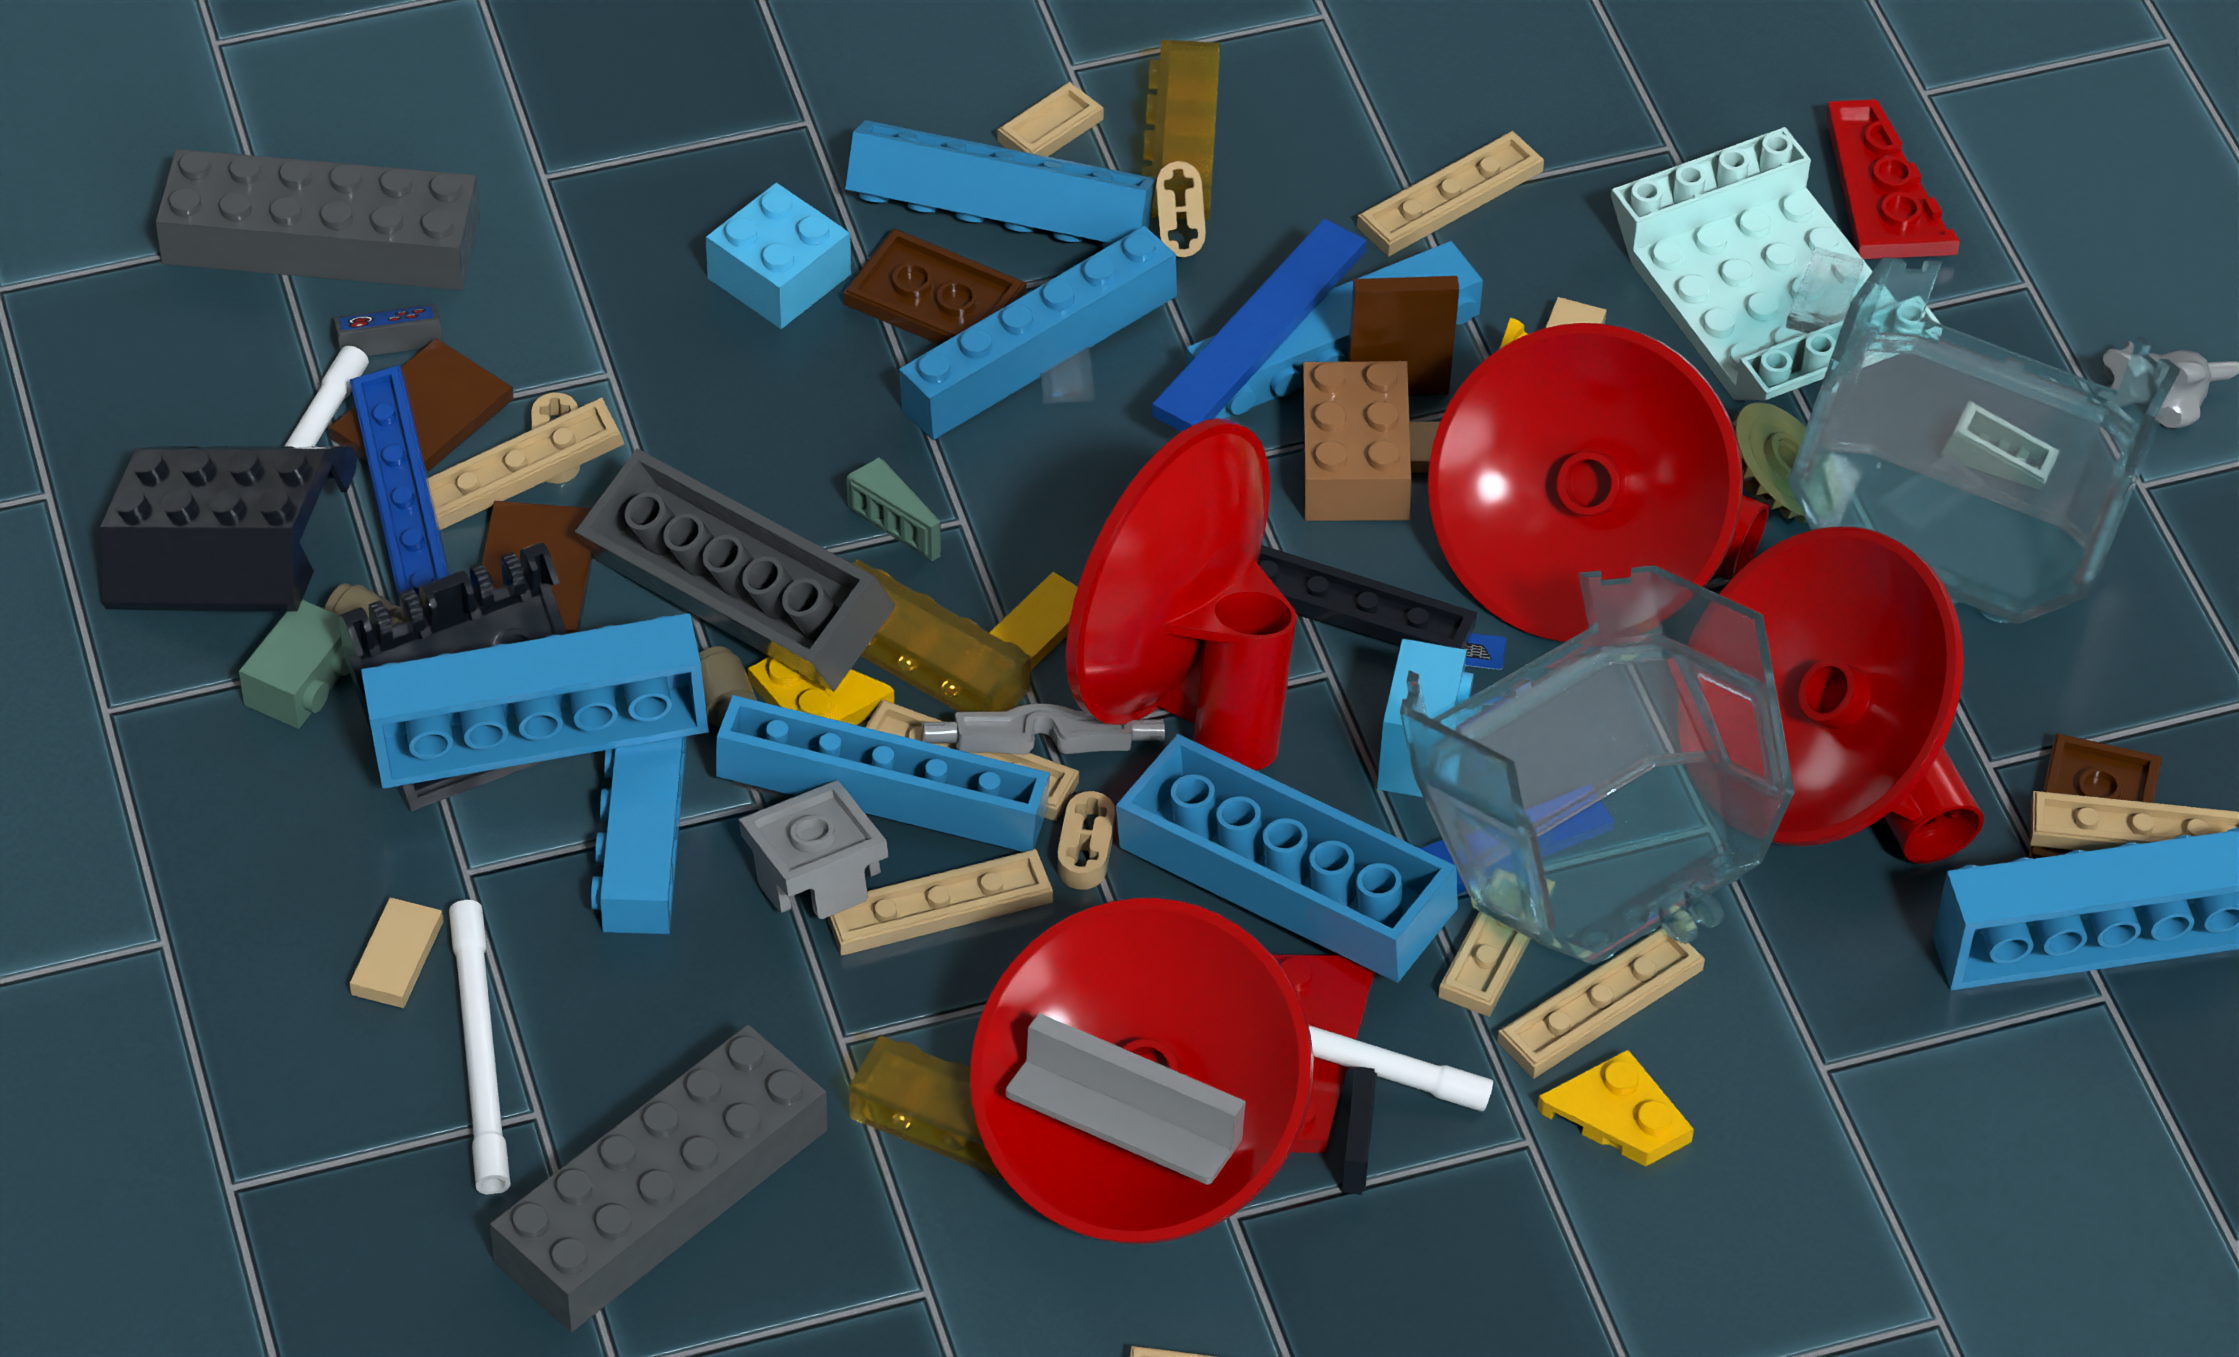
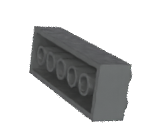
(318, 219)
(736, 569)
(659, 1177)

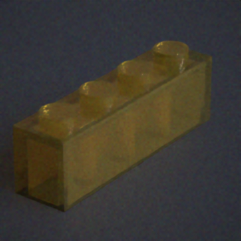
(1182, 116)
(946, 653)
(919, 1102)

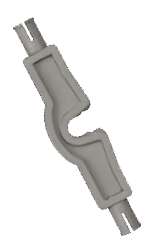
(1015, 730)

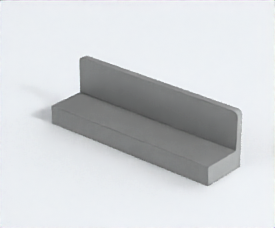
(1128, 1100)

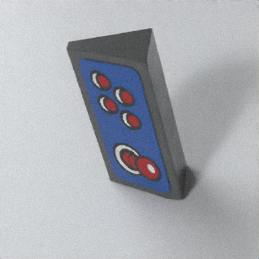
(390, 329)

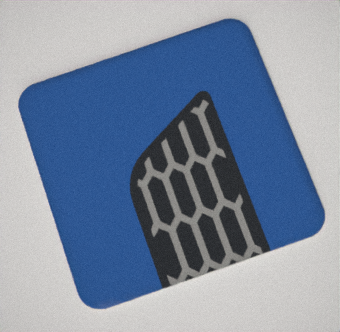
(1485, 651)

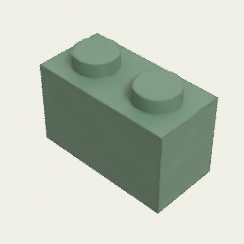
(295, 666)

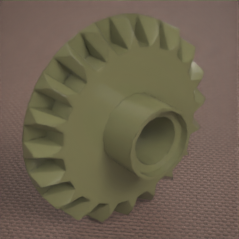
(1768, 449)

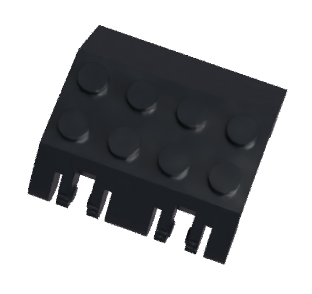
(215, 526)
(452, 619)

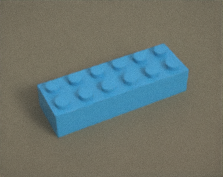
(535, 700)
(1288, 857)
(2089, 910)

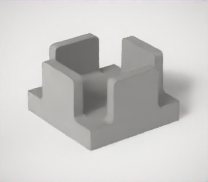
(817, 845)

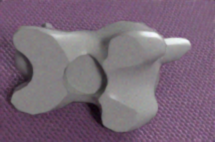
(2190, 386)

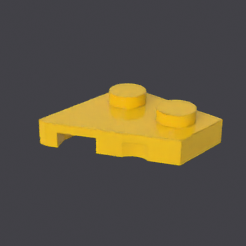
(850, 703)
(1621, 1109)

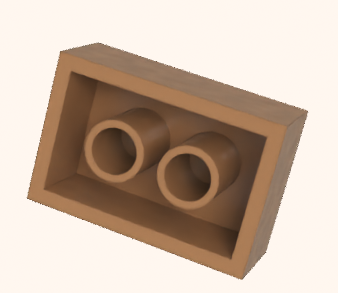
(1356, 441)

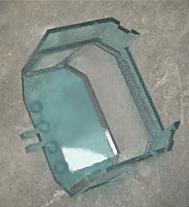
(1936, 411)
(1613, 769)

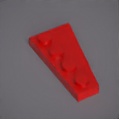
(1882, 189)
(1334, 1000)

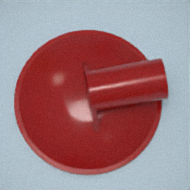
(1586, 459)
(1178, 604)
(1864, 689)
(1179, 993)

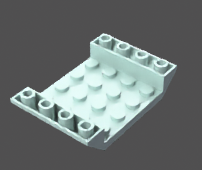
(1726, 256)

